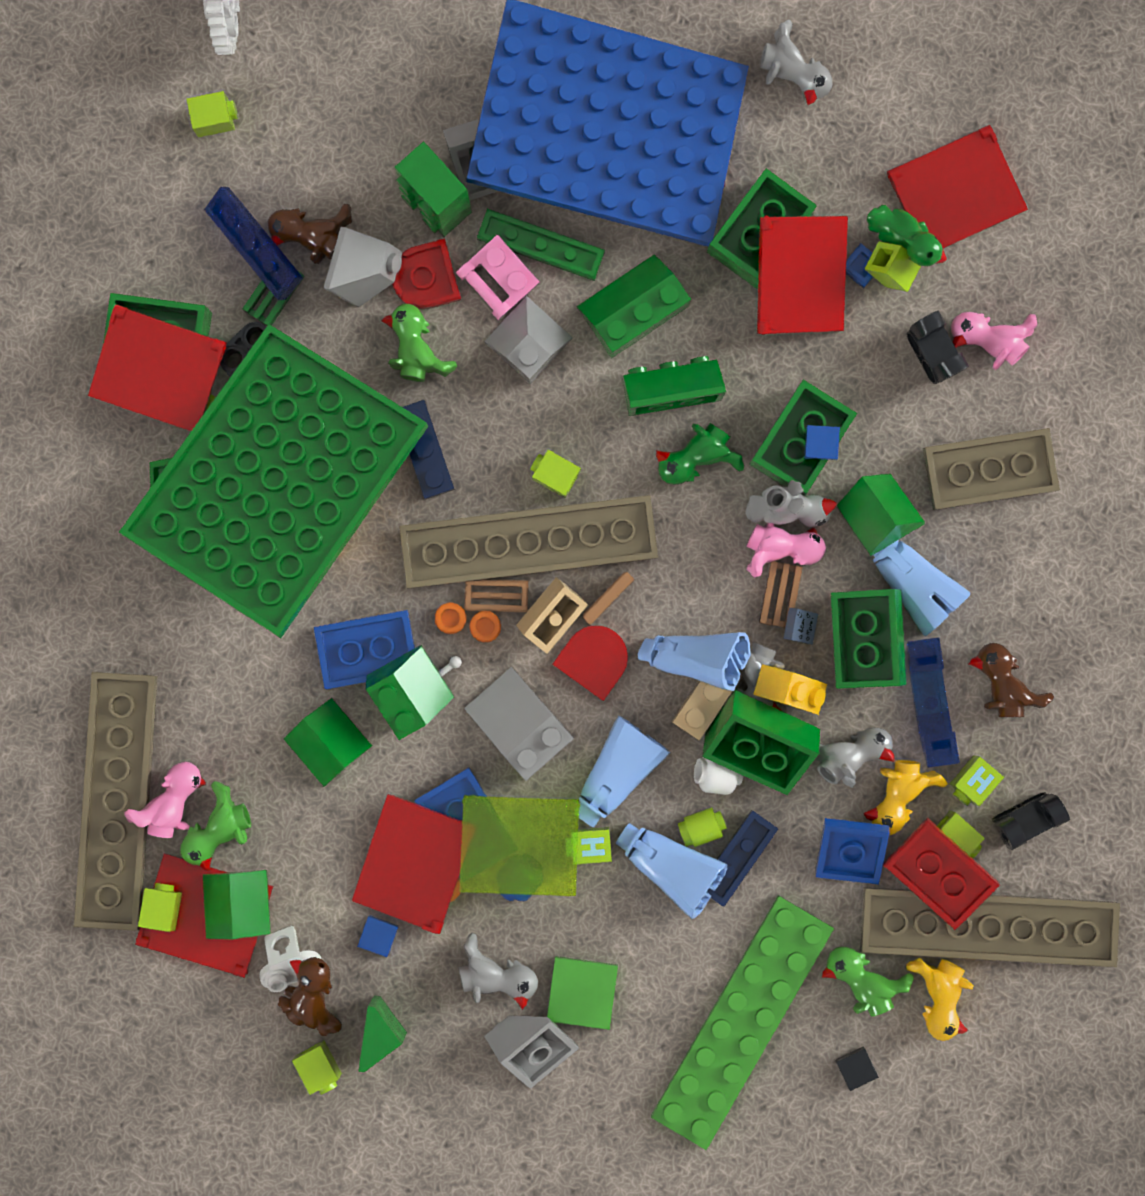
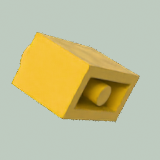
(790, 689)

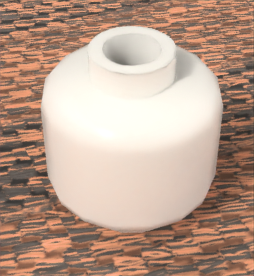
(715, 778)

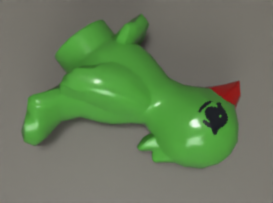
(414, 354)
(223, 825)
(869, 988)

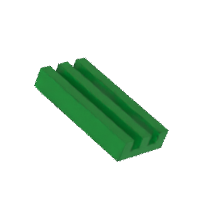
(258, 314)

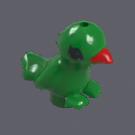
(903, 229)
(704, 448)

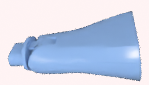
(924, 588)
(703, 658)
(620, 768)
(673, 867)

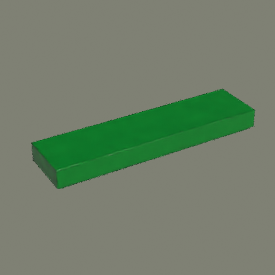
(542, 244)

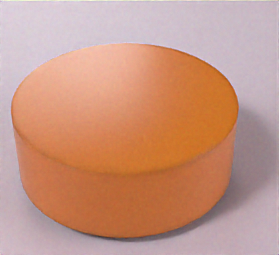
(450, 618)
(485, 626)

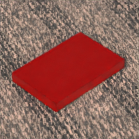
(941, 874)

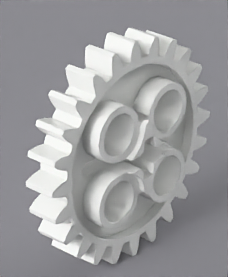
(223, 24)

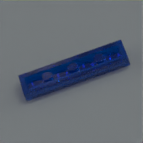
(253, 243)

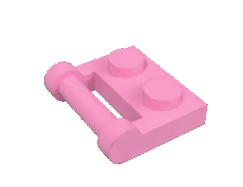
(505, 269)

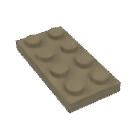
(991, 469)

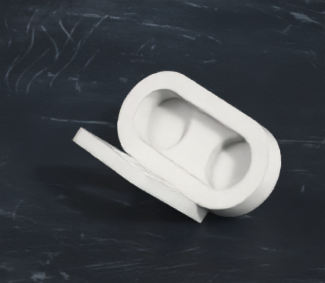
(278, 971)

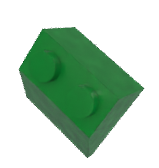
(408, 691)

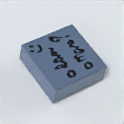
(800, 626)

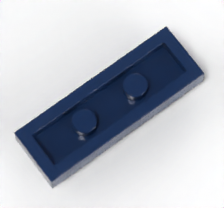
(428, 457)
(742, 853)

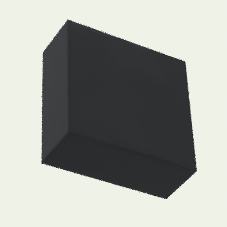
(856, 1068)

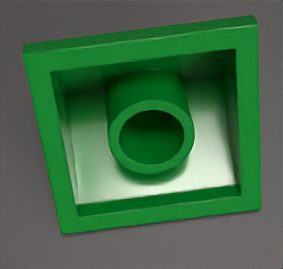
(879, 512)
(327, 741)
(236, 904)
(381, 1034)

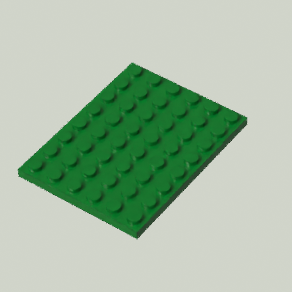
(274, 480)

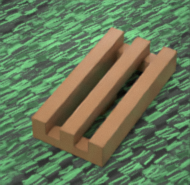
(781, 592)
(491, 595)
(608, 598)

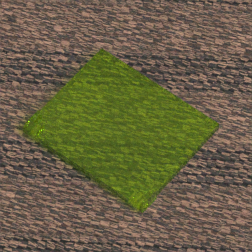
(519, 845)

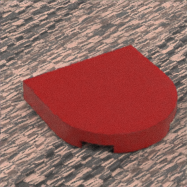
(427, 276)
(594, 659)

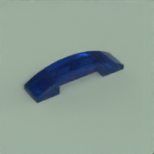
(931, 702)

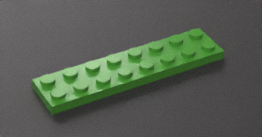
(742, 1022)

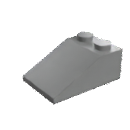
(518, 723)

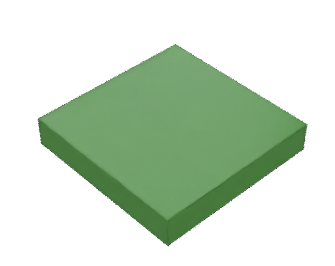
(582, 992)

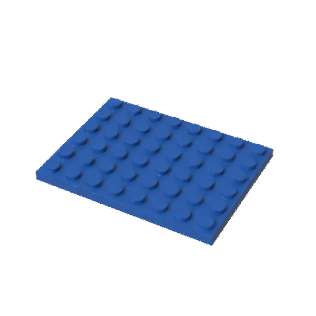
(607, 123)

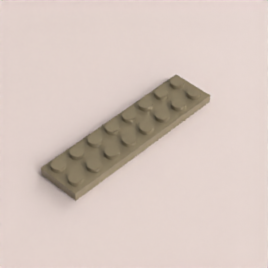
(528, 542)
(114, 781)
(997, 930)

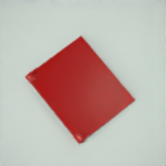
(959, 187)
(802, 274)
(156, 368)
(412, 864)
(189, 938)

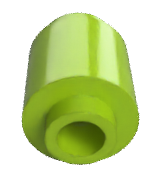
(702, 827)

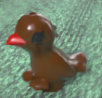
(315, 235)
(1007, 691)
(307, 999)

